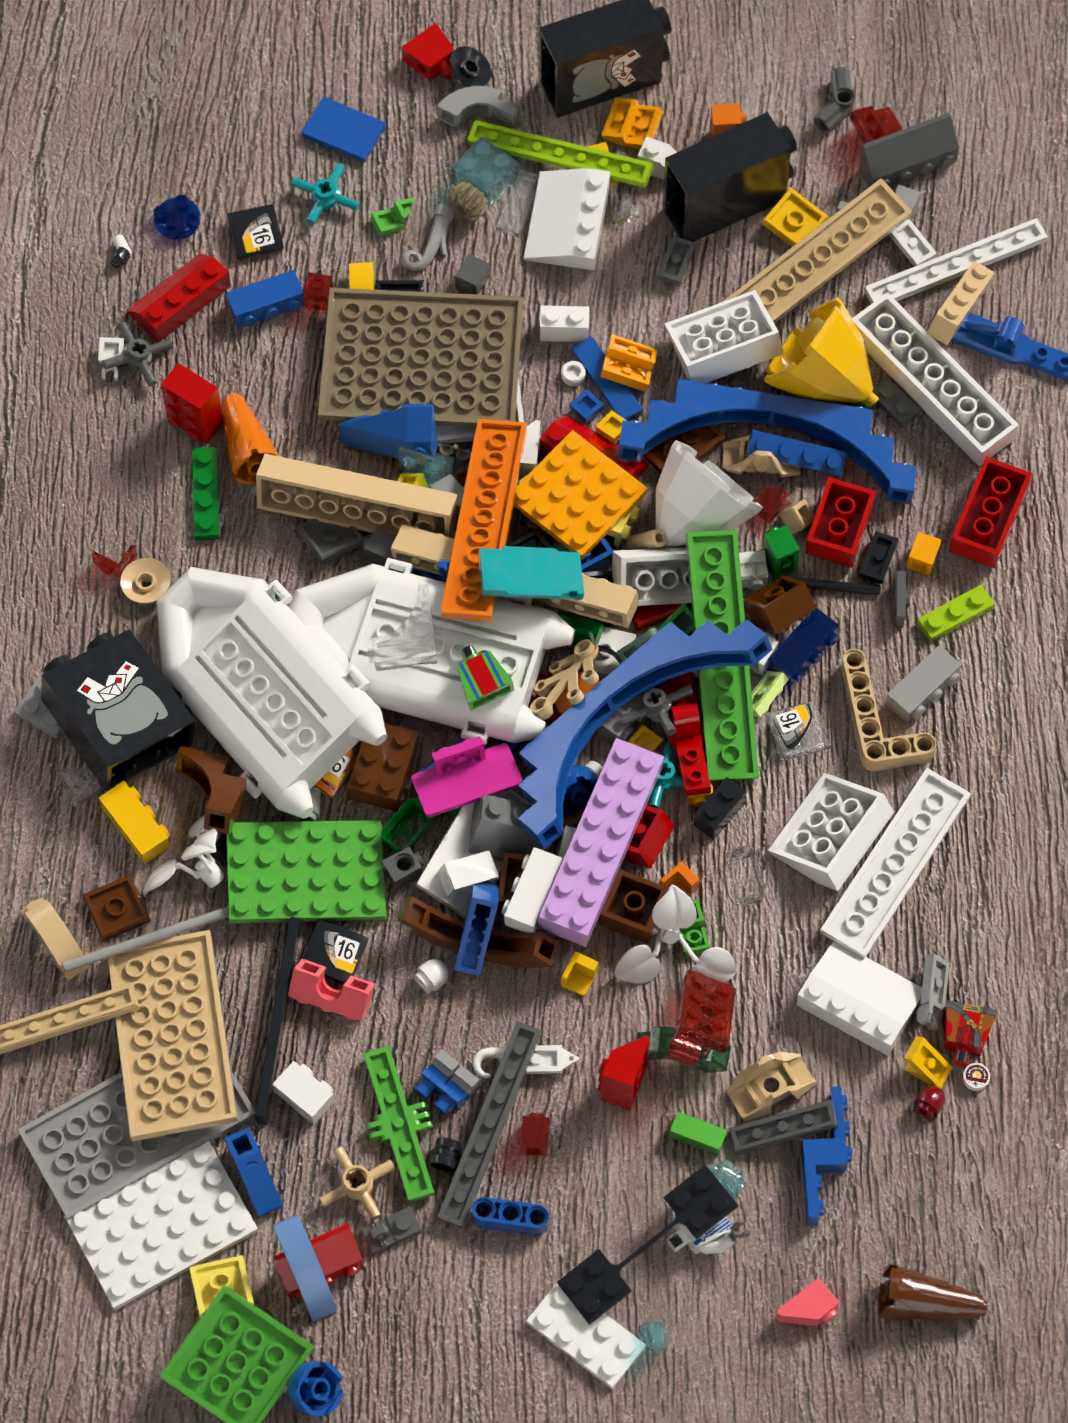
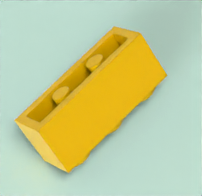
(135, 821)

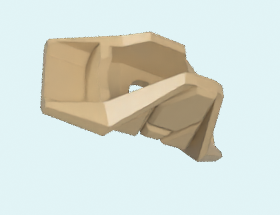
(737, 461)
(748, 1088)

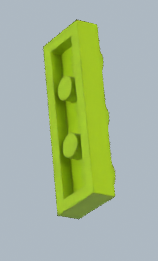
(955, 613)

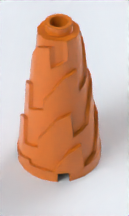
(245, 439)

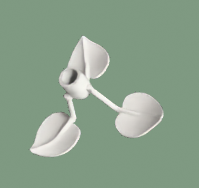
(206, 867)
(670, 913)

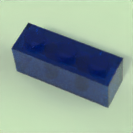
(804, 646)

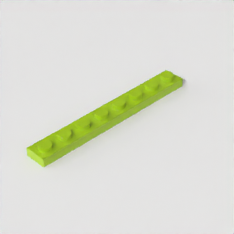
(562, 153)

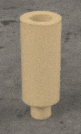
(646, 540)

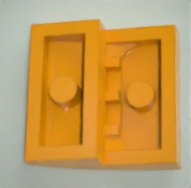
(631, 123)
(628, 363)

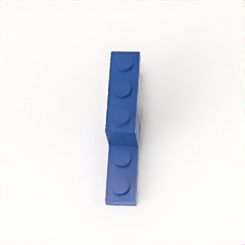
(825, 1156)

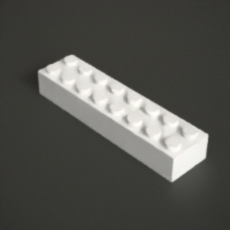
(935, 380)

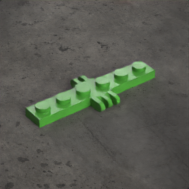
(399, 1124)

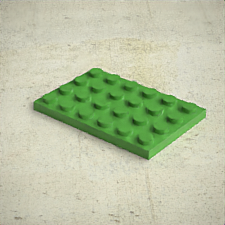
(305, 871)

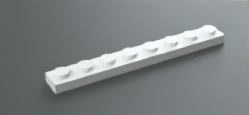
(957, 262)

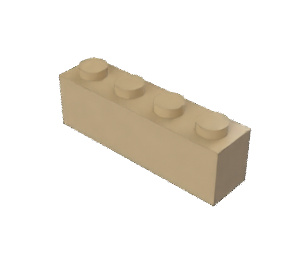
(960, 303)

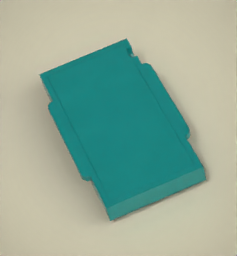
(530, 573)

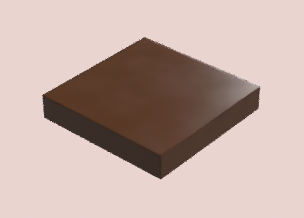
(116, 908)

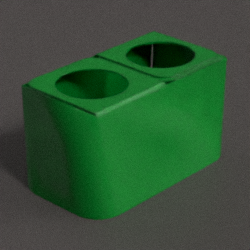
(411, 808)

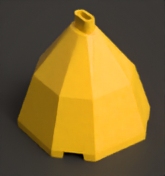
(824, 359)

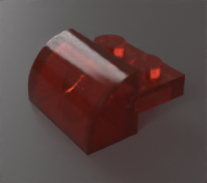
(874, 124)

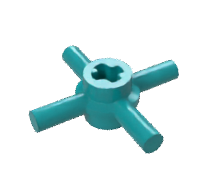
(325, 194)
(667, 777)

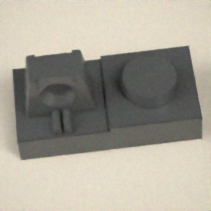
(391, 1230)

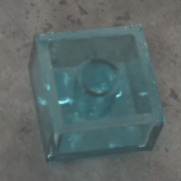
(486, 169)

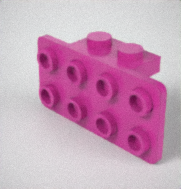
(464, 775)

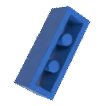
(265, 299)

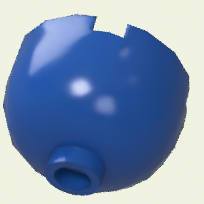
(578, 789)
(315, 1388)

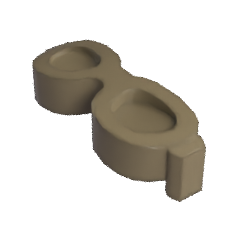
(462, 455)

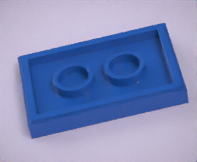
(343, 129)

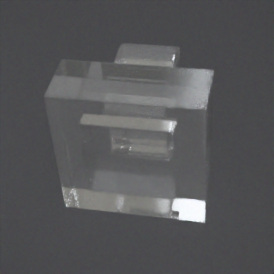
(625, 211)

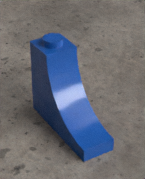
(477, 927)

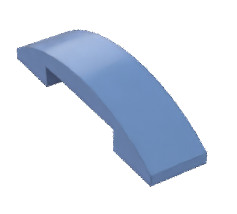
(305, 1268)

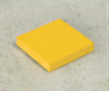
(793, 218)

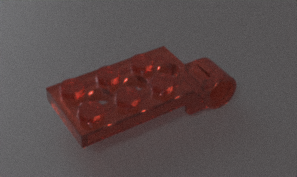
(686, 1038)

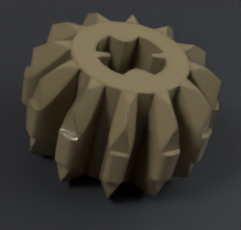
(467, 201)

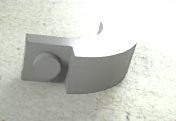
(476, 102)

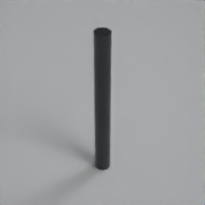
(841, 586)

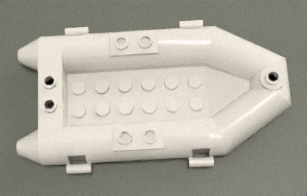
(376, 601)
(262, 683)

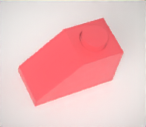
(810, 1306)

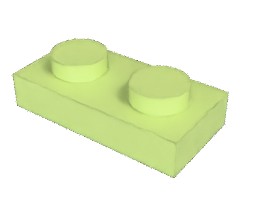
(766, 691)

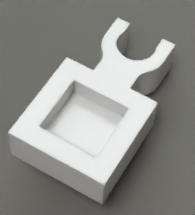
(109, 348)

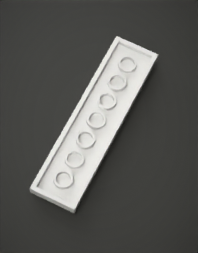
(895, 863)

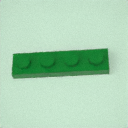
(205, 493)

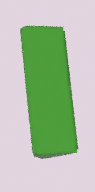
(698, 1133)

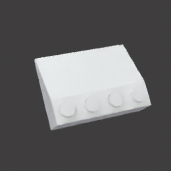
(568, 217)
(725, 338)
(832, 830)
(860, 997)

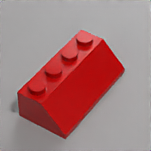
(180, 296)
(563, 426)

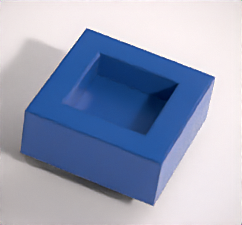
(586, 406)

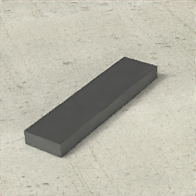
(783, 1127)

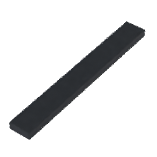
(277, 1021)

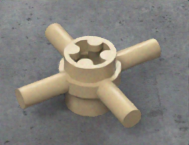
(361, 1174)

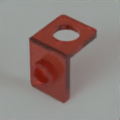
(111, 567)

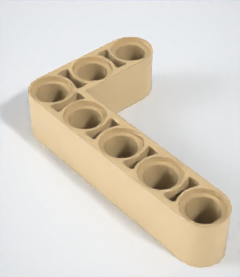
(870, 721)

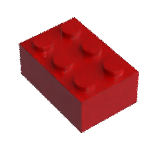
(192, 404)
(840, 522)

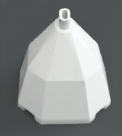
(698, 498)

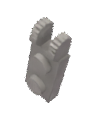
(933, 992)

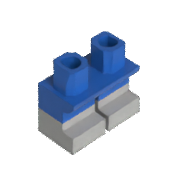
(448, 1080)

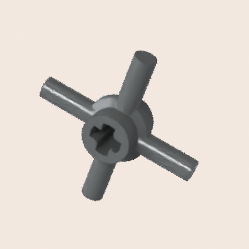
(137, 354)
(658, 707)

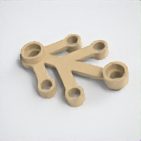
(583, 656)

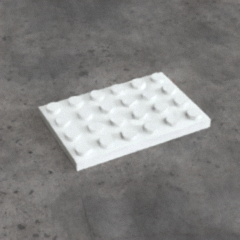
(162, 1225)

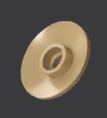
(144, 571)

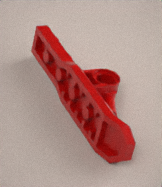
(689, 737)

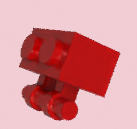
(649, 837)

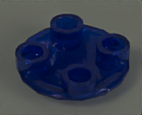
(177, 218)

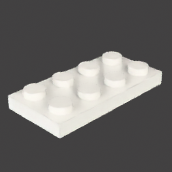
(600, 1348)

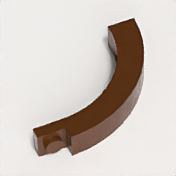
(503, 948)

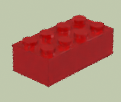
(990, 512)

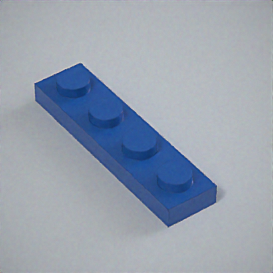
(798, 453)

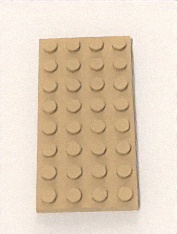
(176, 1041)

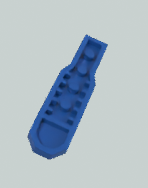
(1010, 344)

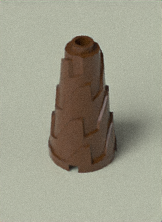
(921, 1297)

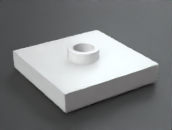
(614, 639)

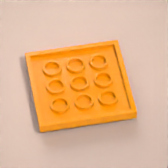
(577, 494)

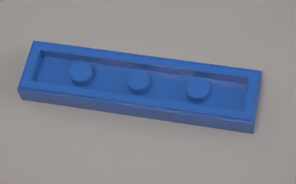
(616, 394)

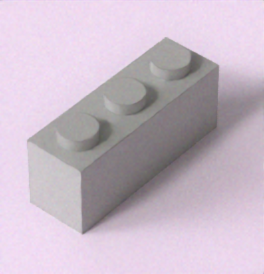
(923, 685)

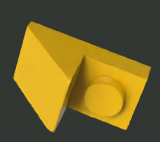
(926, 1063)

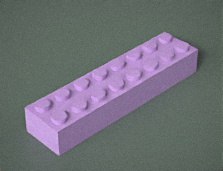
(600, 842)

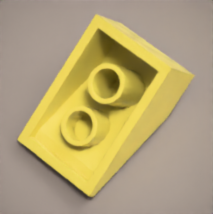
(210, 1276)

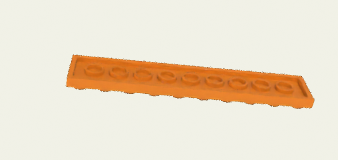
(483, 515)

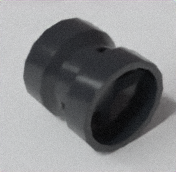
(446, 1152)

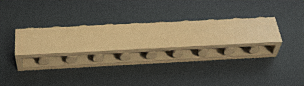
(601, 598)

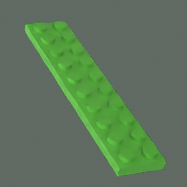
(723, 689)

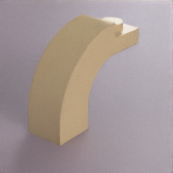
(53, 934)

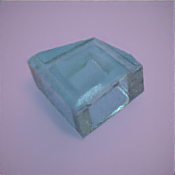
(654, 1336)

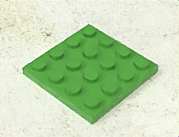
(236, 1359)

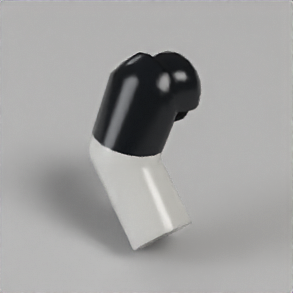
(122, 253)

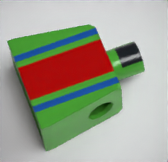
(482, 677)

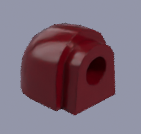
(929, 1102)

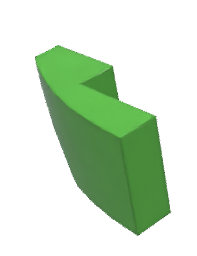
(392, 219)

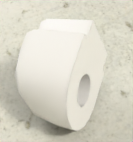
(432, 975)

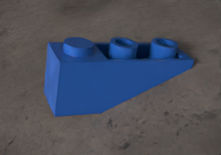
(253, 1172)

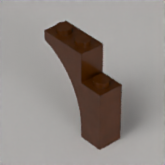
(223, 791)

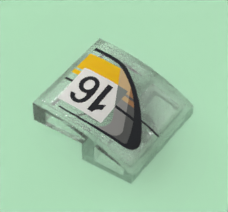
(797, 730)

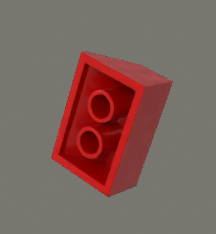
(624, 1072)
(335, 1253)

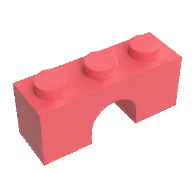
(310, 988)

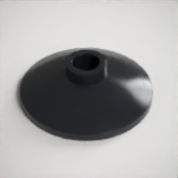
(470, 66)

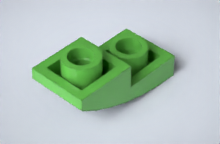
(695, 934)

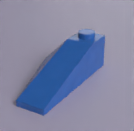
(407, 427)

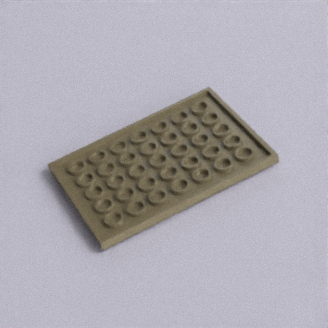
(421, 350)

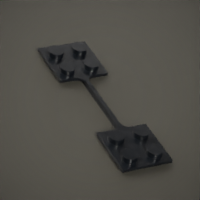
(598, 1285)

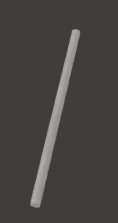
(145, 939)

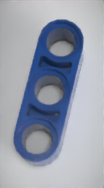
(520, 1225)

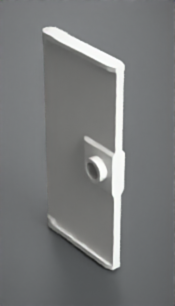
(453, 847)

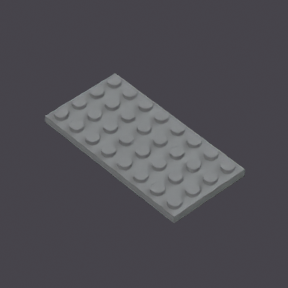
(89, 1150)

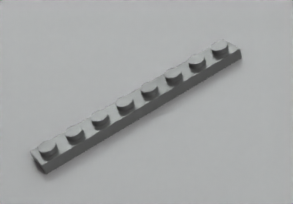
(489, 1124)

